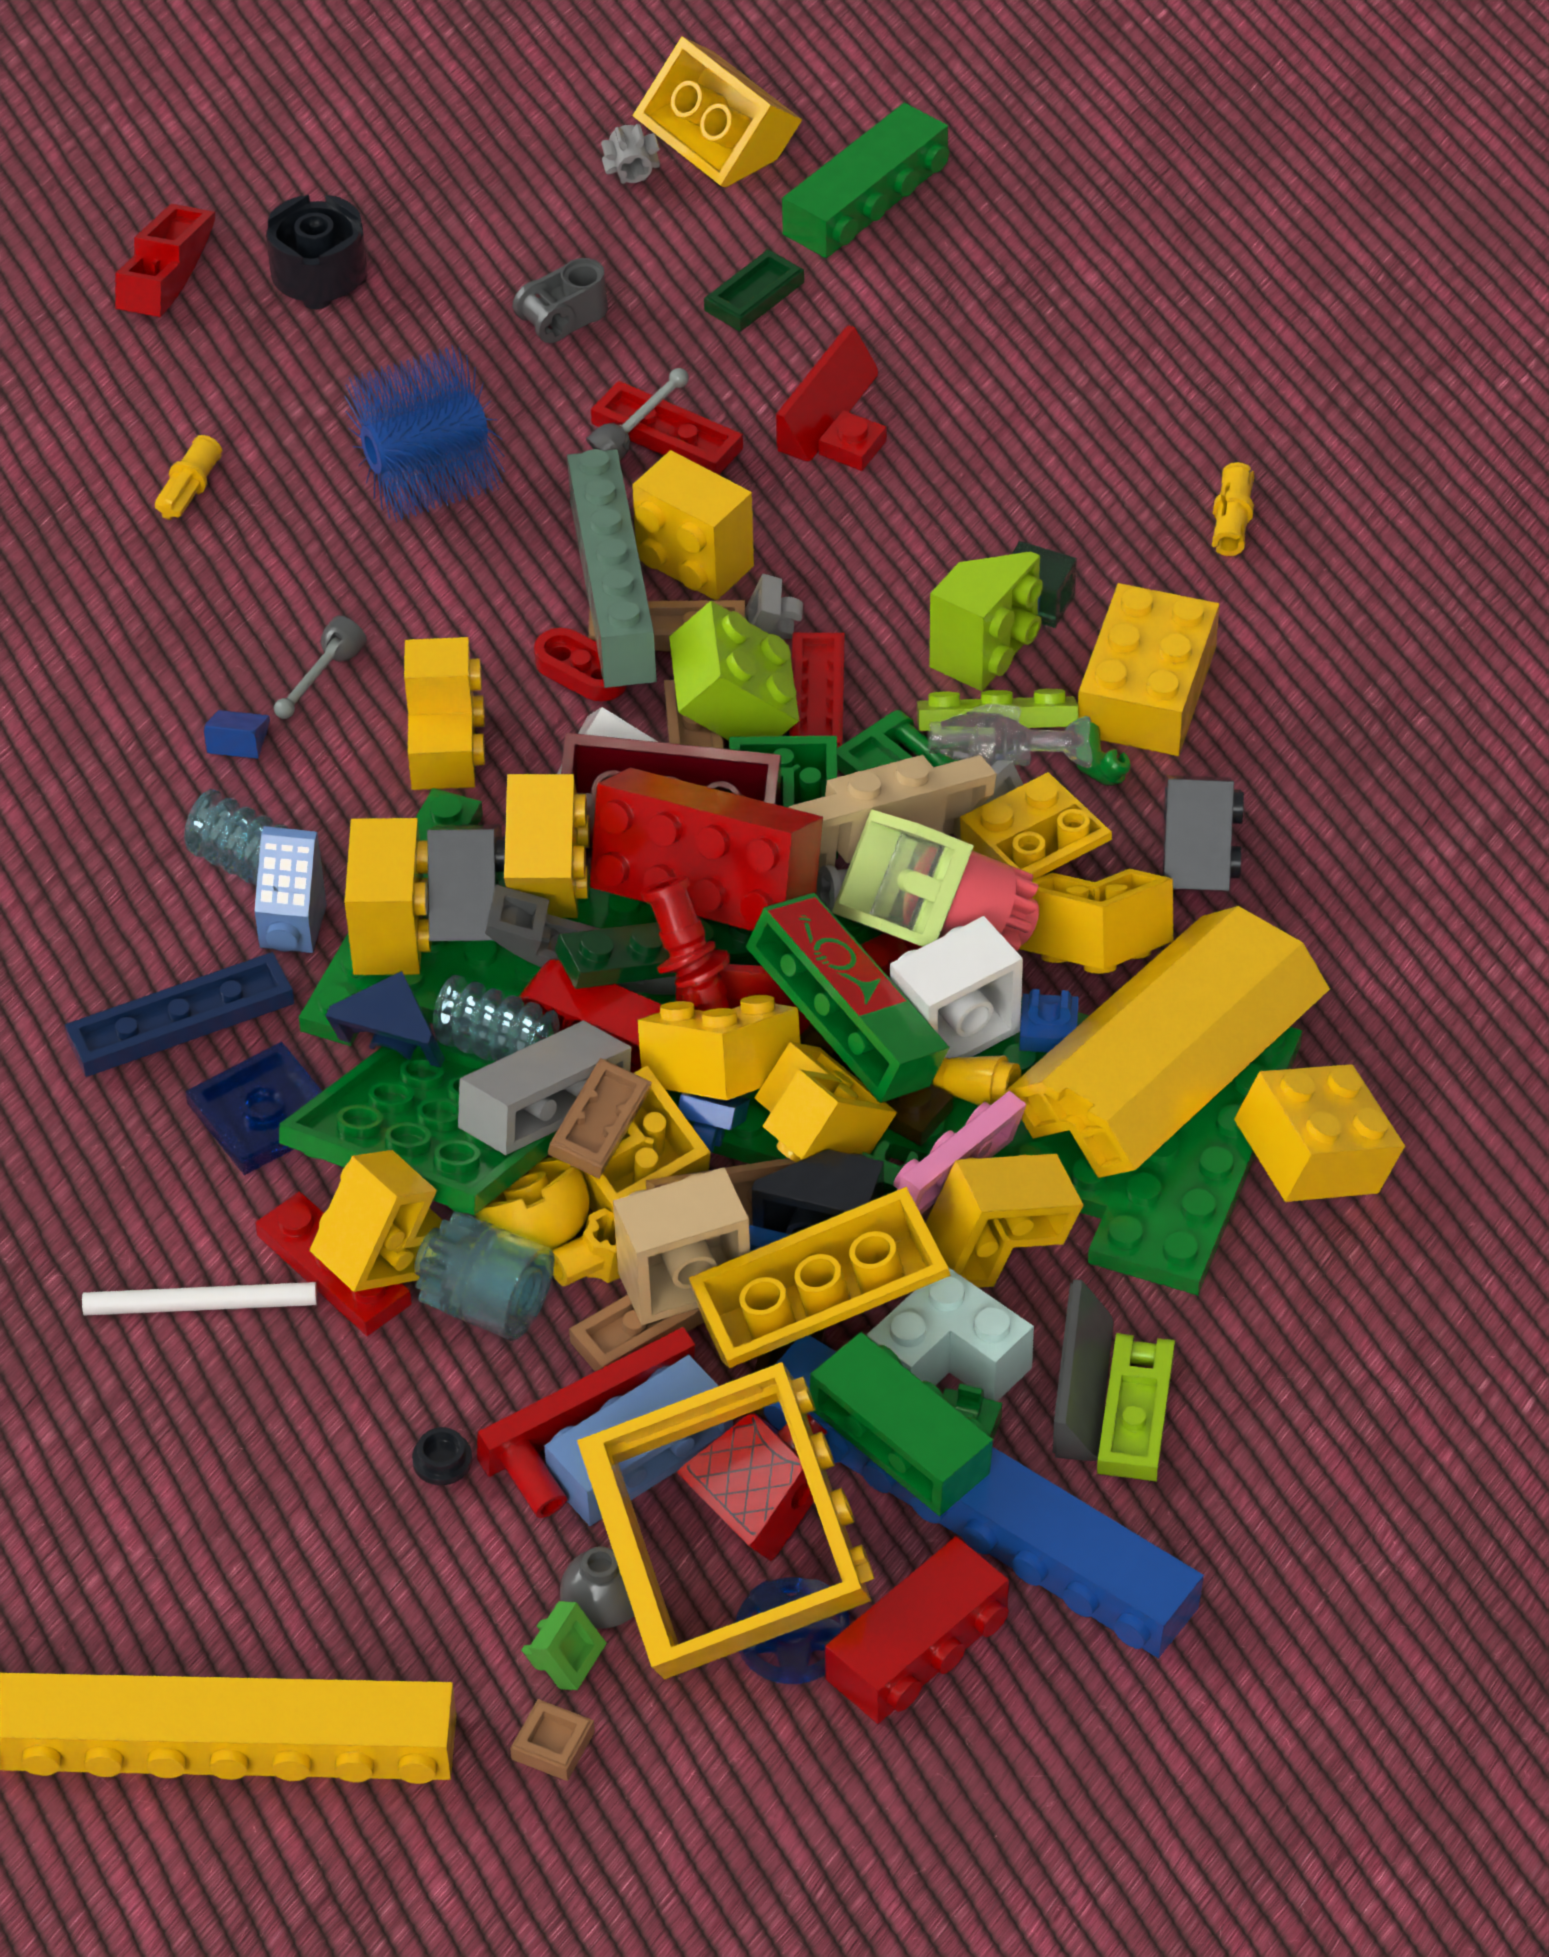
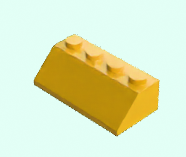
(817, 1277)

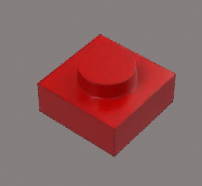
(852, 440)

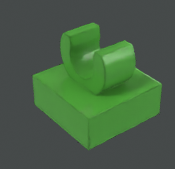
(565, 1646)

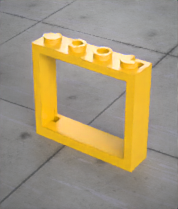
(684, 1418)

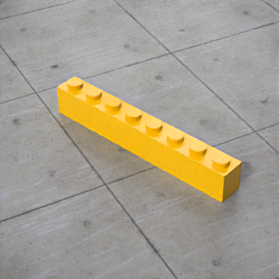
(227, 1727)

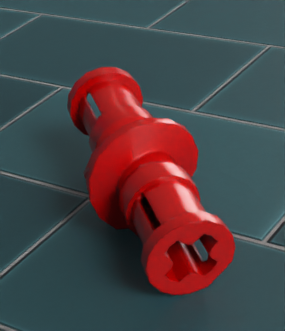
(685, 940)

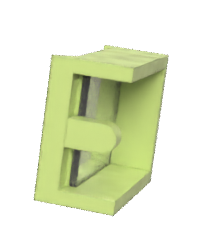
(902, 878)

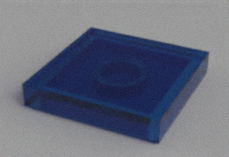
(250, 1102)

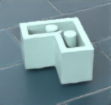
(958, 1332)

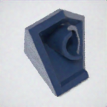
(391, 1014)

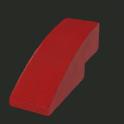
(163, 260)

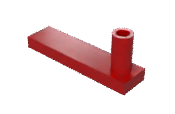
(519, 1437)

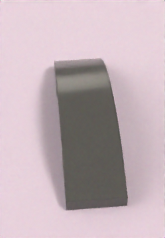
(525, 929)

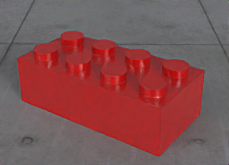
(728, 845)

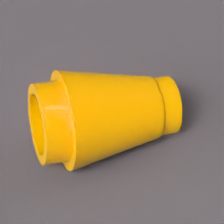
(977, 1078)

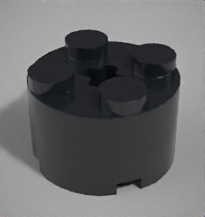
(316, 249)

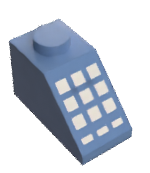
(289, 890)

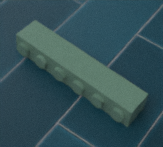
(611, 568)

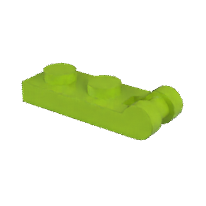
(1135, 1408)

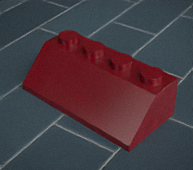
(732, 771)

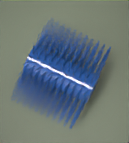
(424, 433)

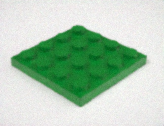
(415, 1113)

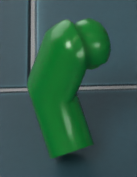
(1105, 766)

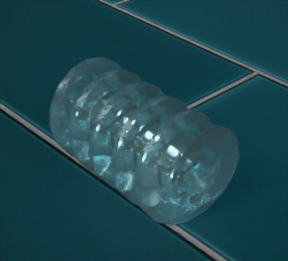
(226, 834)
(487, 1021)

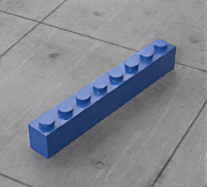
(1042, 1535)

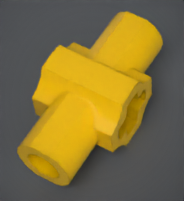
(591, 1254)

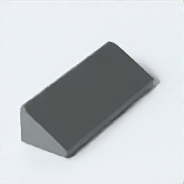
(1082, 1376)

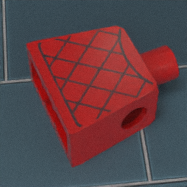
(754, 1482)

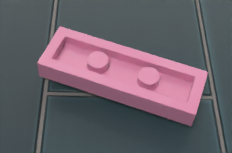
(982, 1137)

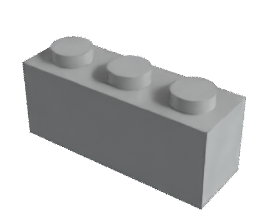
(534, 1087)

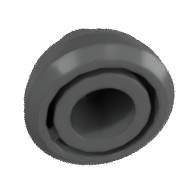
(597, 1587)

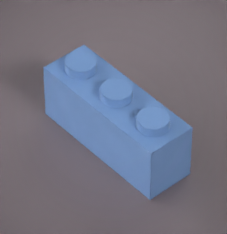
(645, 1470)

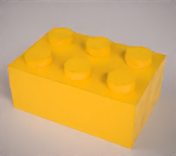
(1149, 668)

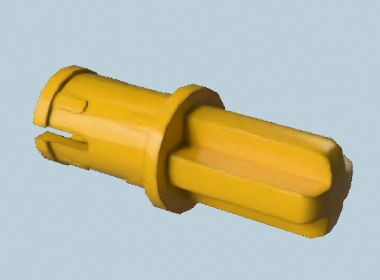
(188, 477)

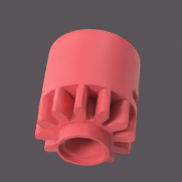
(1000, 895)

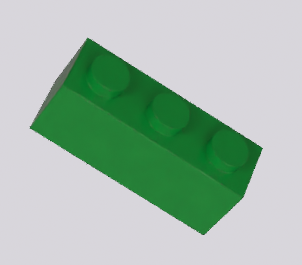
(901, 1423)

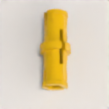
(1233, 509)

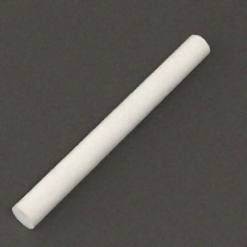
(199, 1298)

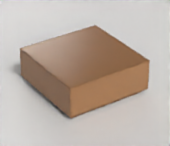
(552, 1740)

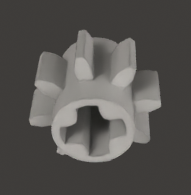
(630, 153)

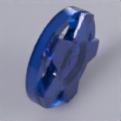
(795, 1647)

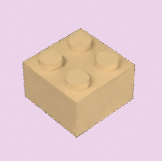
(675, 1235)

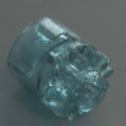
(484, 1275)

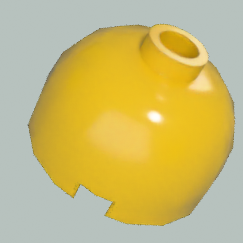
(543, 1205)

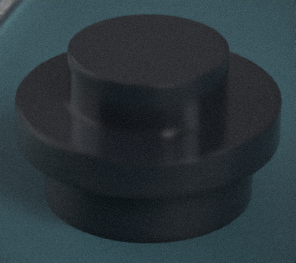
(442, 1456)

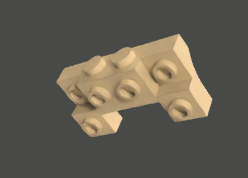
(901, 789)

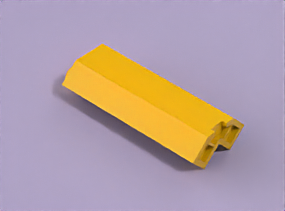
(1170, 1039)

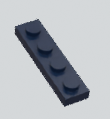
(179, 1014)

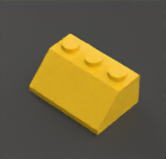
(715, 115)

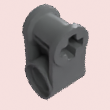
(566, 301)

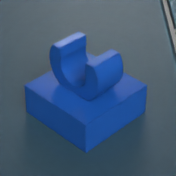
(1046, 1020)
(713, 1116)

